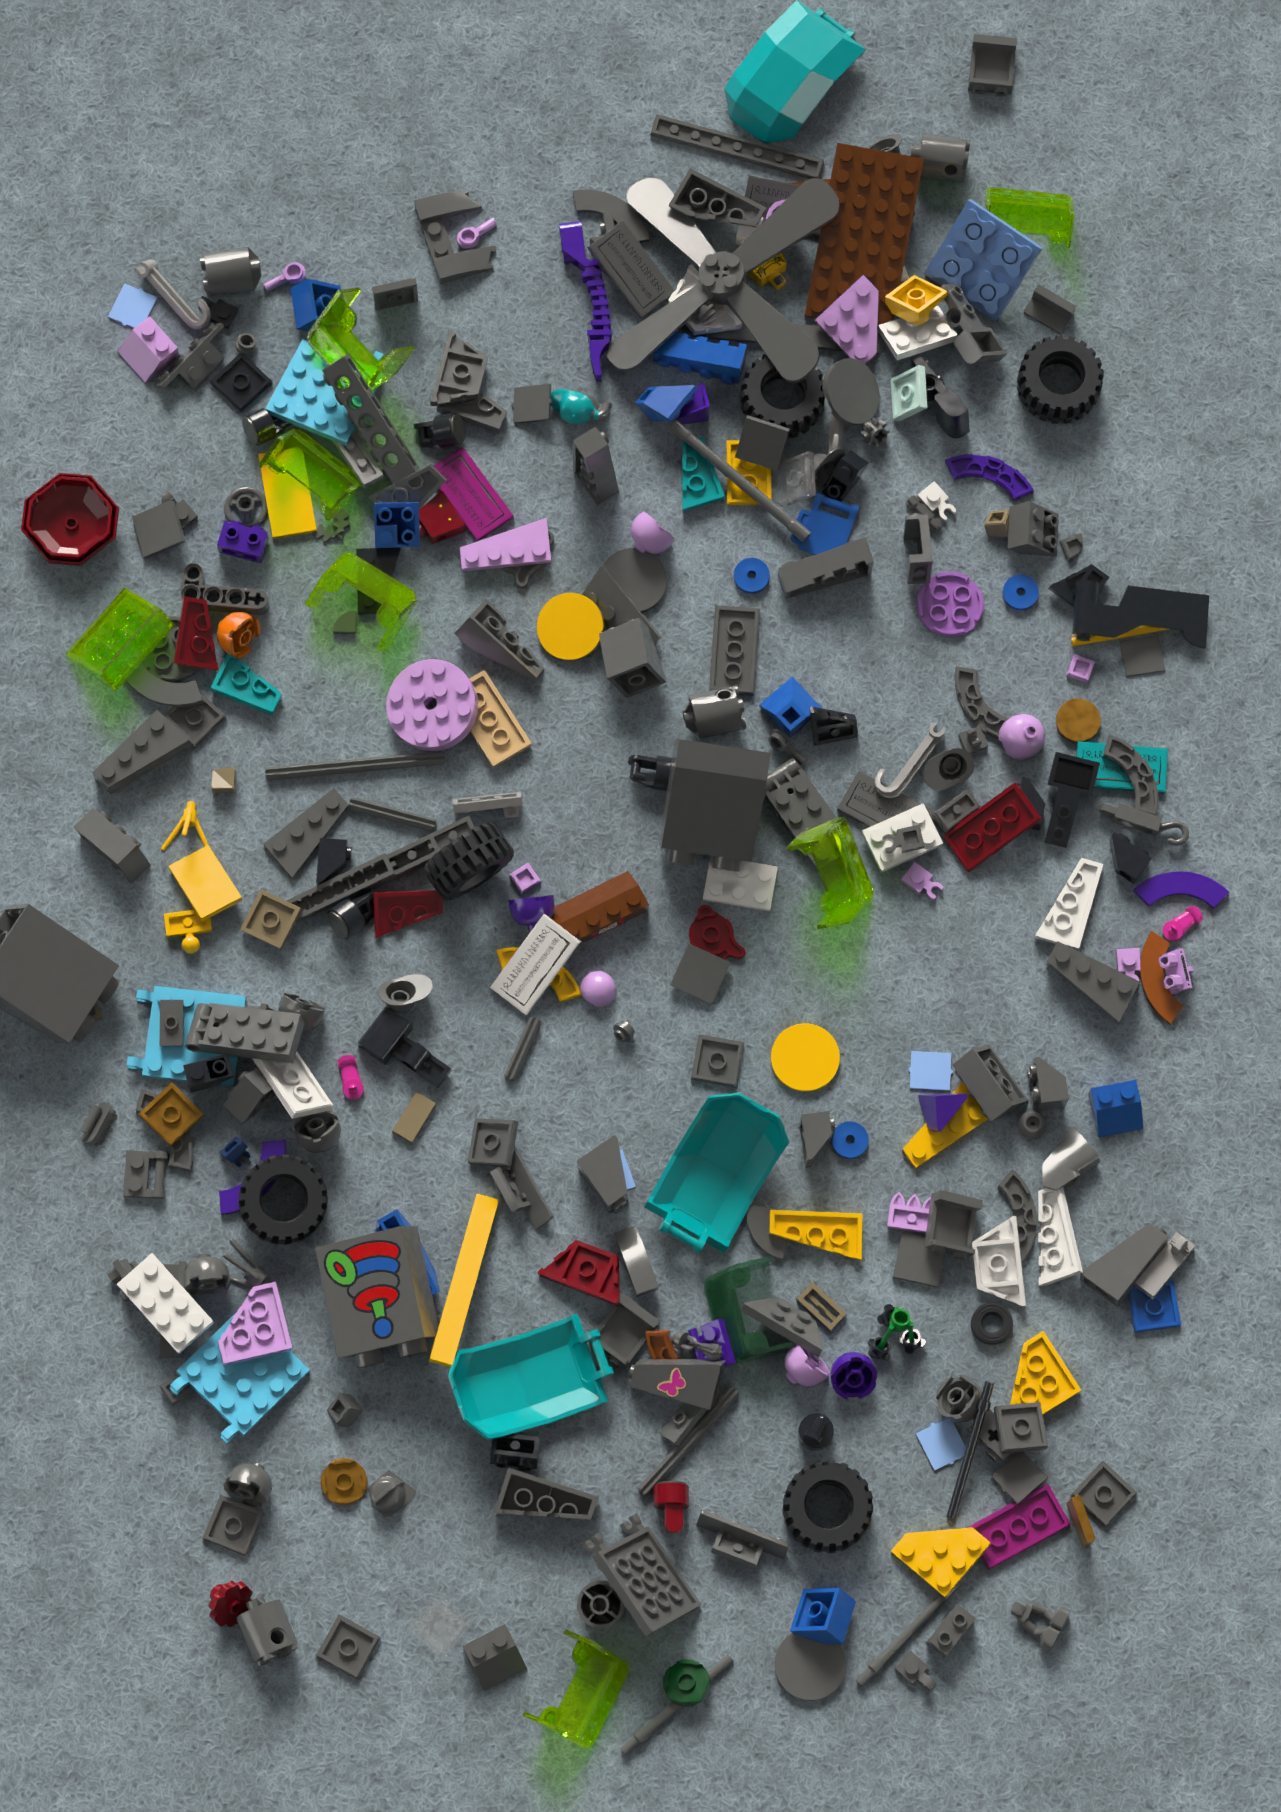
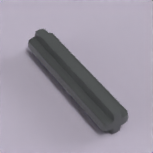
(522, 1049)

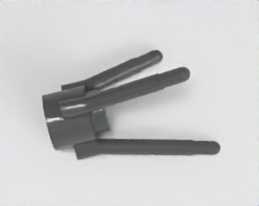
(254, 1276)

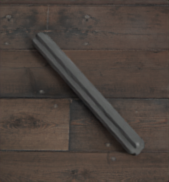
(694, 1435)

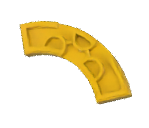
(563, 984)

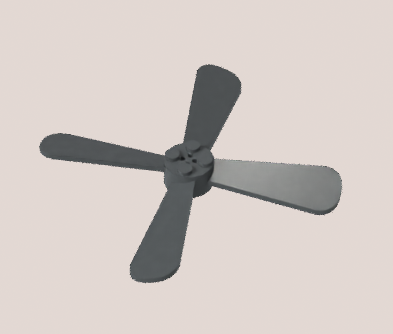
(786, 346)

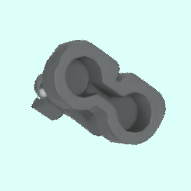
(1048, 1634)

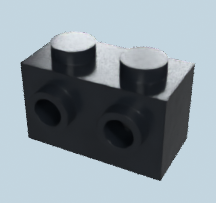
(515, 1451)

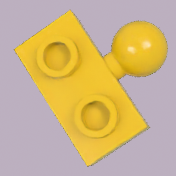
(186, 924)

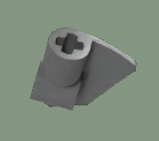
(1068, 1162)

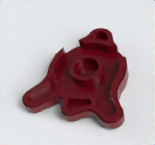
(714, 934)

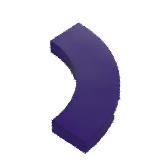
(991, 469)
(1181, 883)
(230, 1197)

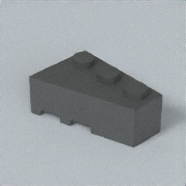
(113, 844)

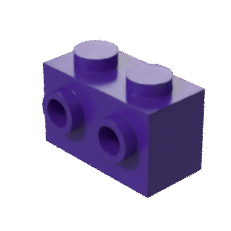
(243, 541)

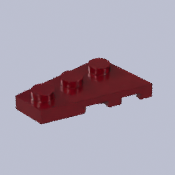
(194, 636)
(402, 908)

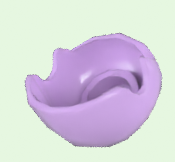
(598, 988)

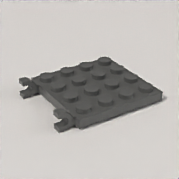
(643, 1577)

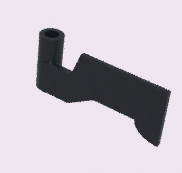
(1140, 608)

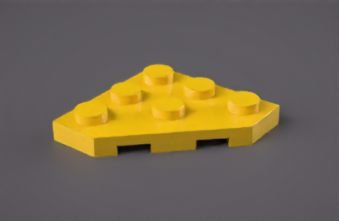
(1042, 1375)
(941, 1555)

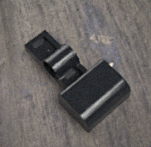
(950, 411)
(1072, 778)
(390, 1038)

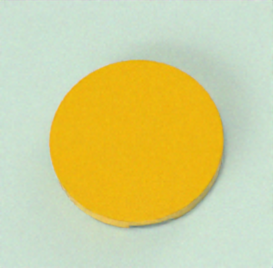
(570, 626)
(805, 1057)

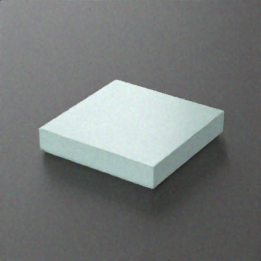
(908, 393)

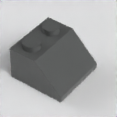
(815, 1134)
(494, 1657)

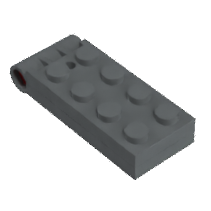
(797, 810)
(245, 1032)

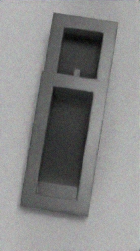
(636, 1261)

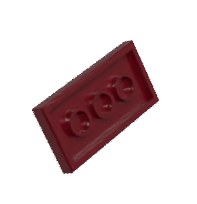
(992, 827)

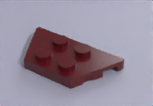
(586, 1271)

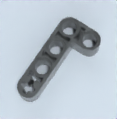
(226, 594)

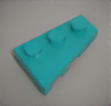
(699, 480)
(244, 686)

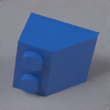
(310, 300)
(1116, 1108)
(823, 1615)

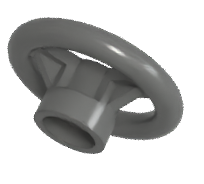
(246, 499)

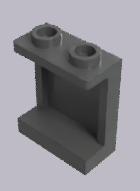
(992, 64)
(920, 565)
(951, 1224)
(624, 1331)

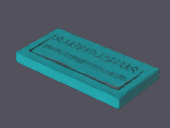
(1113, 777)

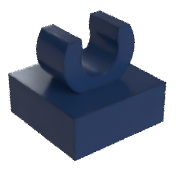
(234, 1150)

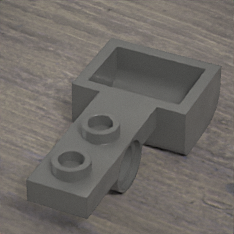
(975, 342)

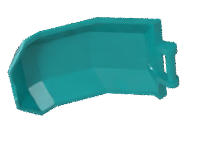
(789, 72)
(717, 1170)
(529, 1379)

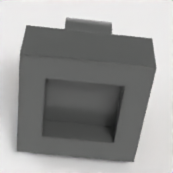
(973, 740)

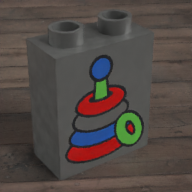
(378, 1295)

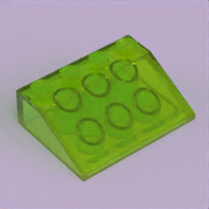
(120, 638)

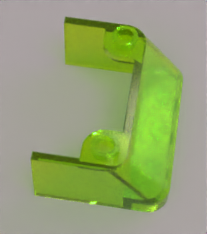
(1033, 211)
(333, 338)
(313, 468)
(394, 596)
(840, 870)
(588, 1695)

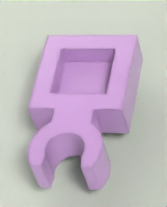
(919, 879)
(1129, 961)

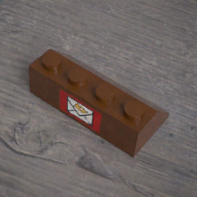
(601, 908)

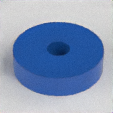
(755, 566)
(1024, 583)
(852, 1150)

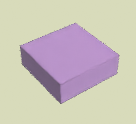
(1080, 668)
(525, 878)

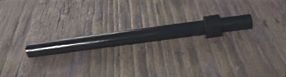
(982, 1406)

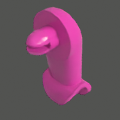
(1181, 924)
(350, 1077)

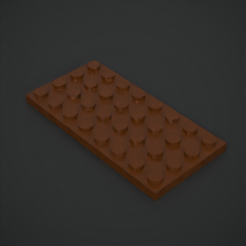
(872, 227)

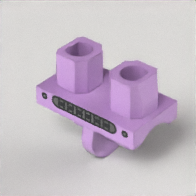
(1176, 971)

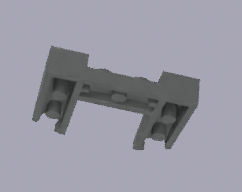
(450, 265)

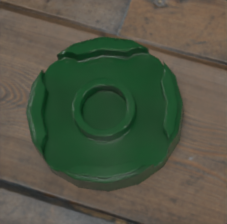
(686, 1682)

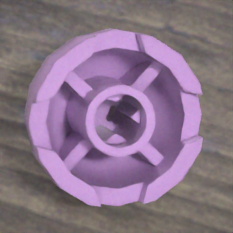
(650, 535)
(1022, 736)
(805, 1367)

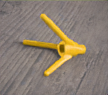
(187, 820)

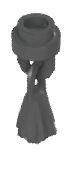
(683, 1339)

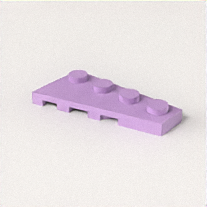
(512, 548)

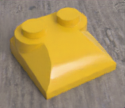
(915, 300)

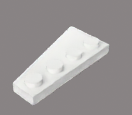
(1071, 910)
(1058, 1244)

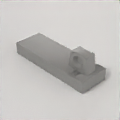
(360, 461)
(508, 801)
(1164, 1265)

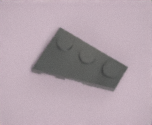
(478, 411)
(413, 488)

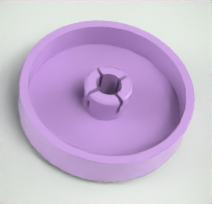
(413, 693)

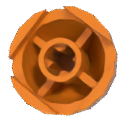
(237, 632)

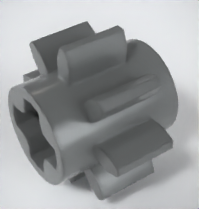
(874, 432)

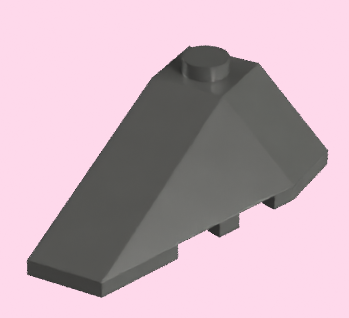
(712, 201)

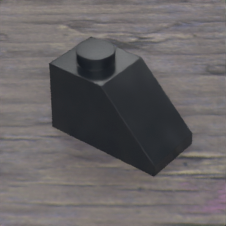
(332, 858)

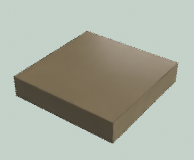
(271, 919)

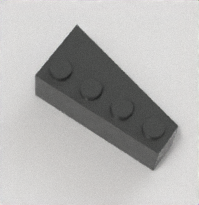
(594, 465)
(826, 568)
(141, 752)
(1094, 980)
(541, 1497)

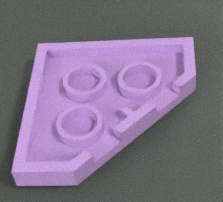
(853, 321)
(256, 1328)

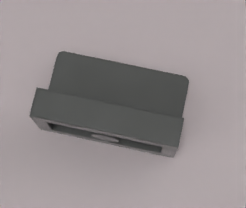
(1050, 309)

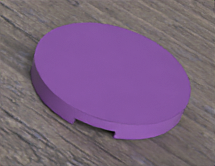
(950, 604)

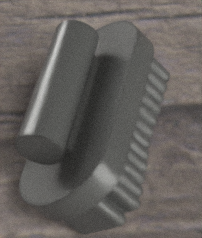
(98, 1124)

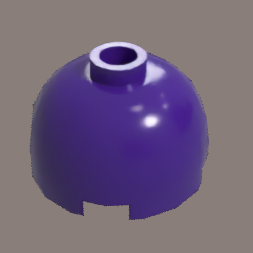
(530, 910)
(853, 1375)

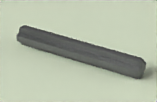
(392, 814)

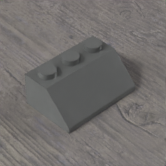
(989, 1082)

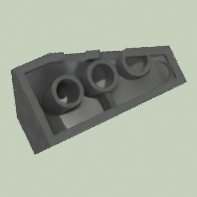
(488, 636)

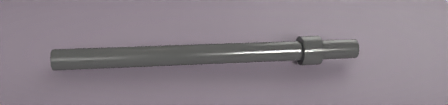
(875, 1666)
(641, 1735)

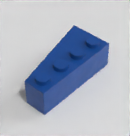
(703, 357)

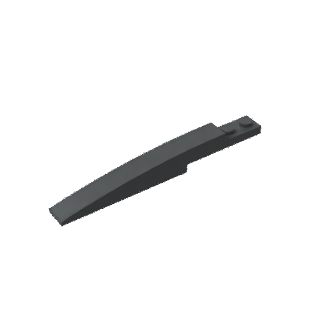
(378, 870)

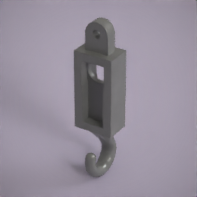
(1144, 821)

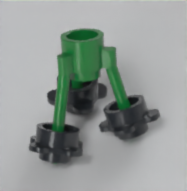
(898, 1321)

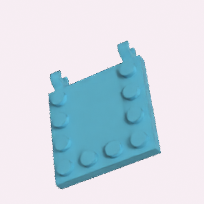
(168, 1061)

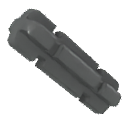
(913, 503)

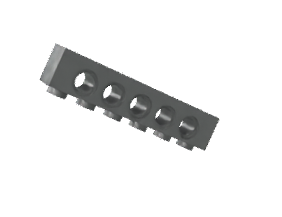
(370, 406)

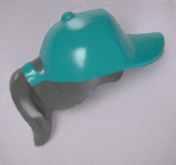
(578, 407)

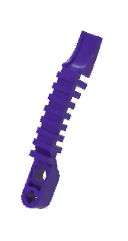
(574, 252)

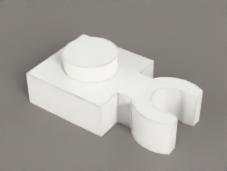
(934, 498)

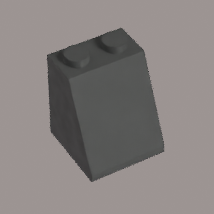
(631, 658)
(605, 1174)

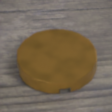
(1078, 720)
(350, 1483)

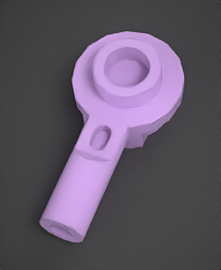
(469, 237)
(293, 273)

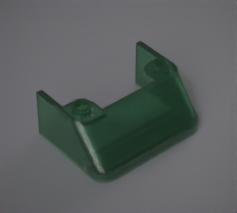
(724, 1305)

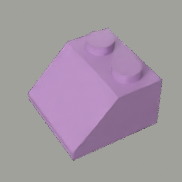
(148, 350)

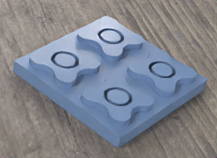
(984, 259)

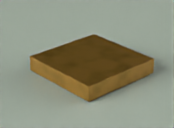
(171, 1114)
(1081, 1521)

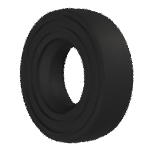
(988, 1337)

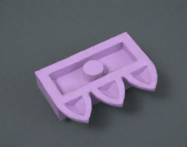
(908, 1217)

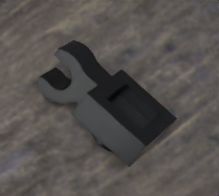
(221, 312)

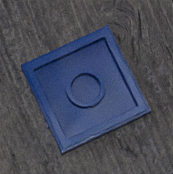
(1154, 1313)

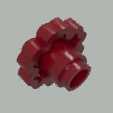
(229, 1602)

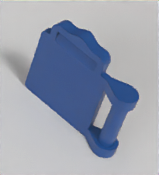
(826, 529)

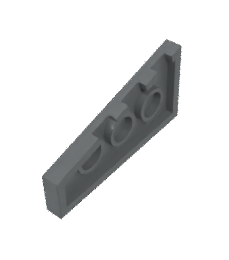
(614, 603)

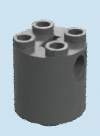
(943, 157)
(231, 271)
(714, 712)
(600, 1604)
(266, 1631)

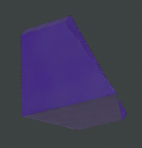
(697, 409)
(940, 1108)

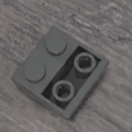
(1032, 530)
(1049, 1086)

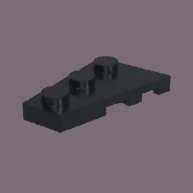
(383, 559)

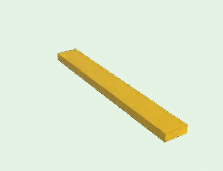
(464, 1280)

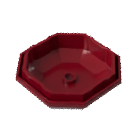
(67, 500)

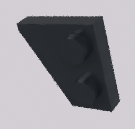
(1066, 587)
(832, 725)

